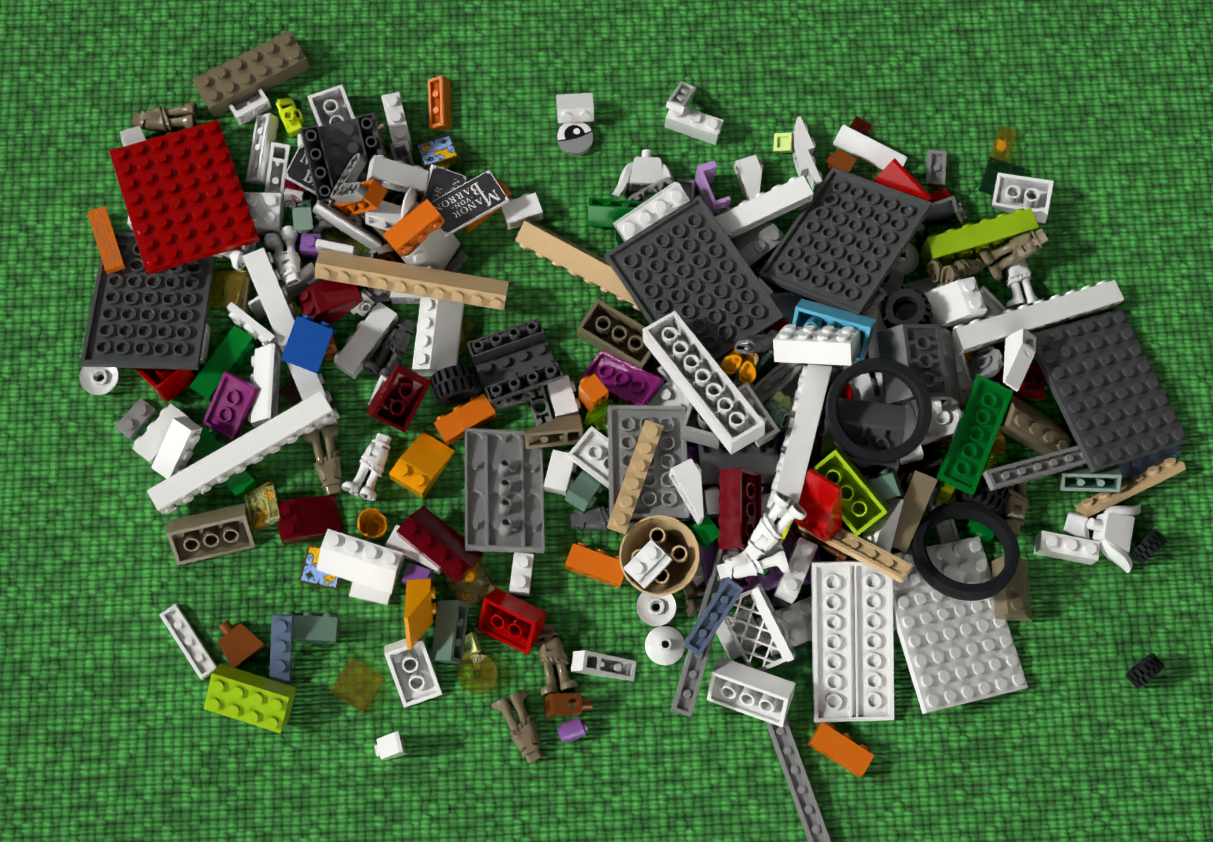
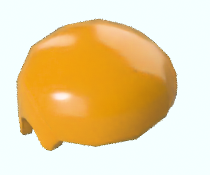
(372, 523)

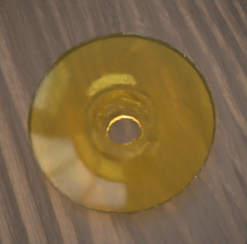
(485, 666)

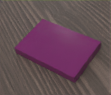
(230, 405)

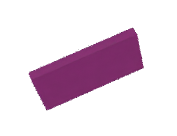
(624, 380)

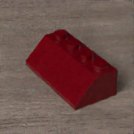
(738, 507)
(439, 544)

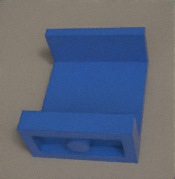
(308, 343)

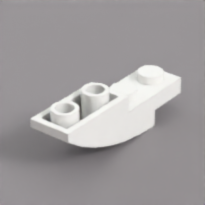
(802, 154)

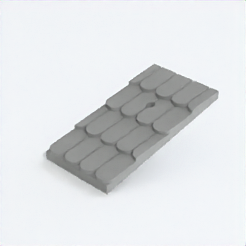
(503, 492)

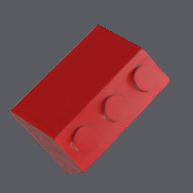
(898, 178)
(511, 620)

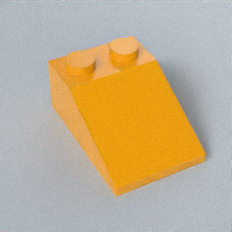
(421, 464)
(418, 609)

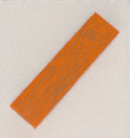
(106, 240)

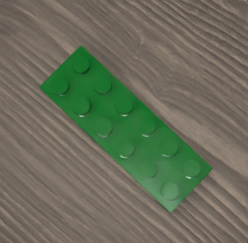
(974, 435)

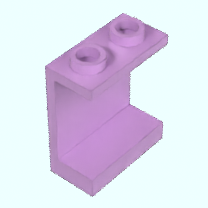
(704, 176)

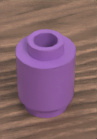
(572, 730)

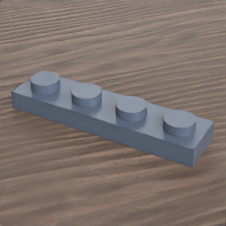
(1139, 465)
(712, 617)
(281, 648)

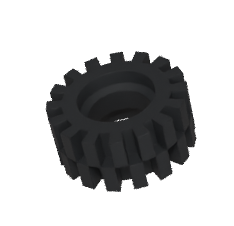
(1148, 546)
(1145, 670)

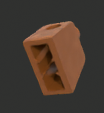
(239, 644)
(557, 705)

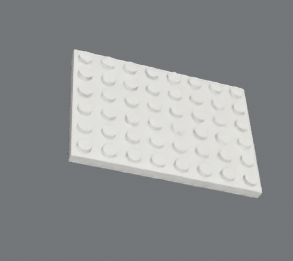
(952, 644)

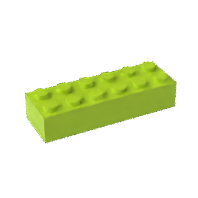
(977, 237)

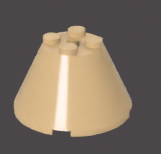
(675, 541)

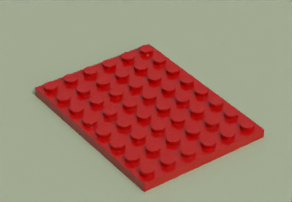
(183, 197)

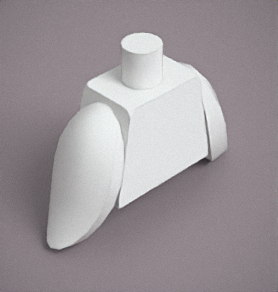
(642, 173)
(1115, 533)

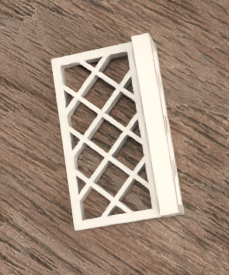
(773, 626)

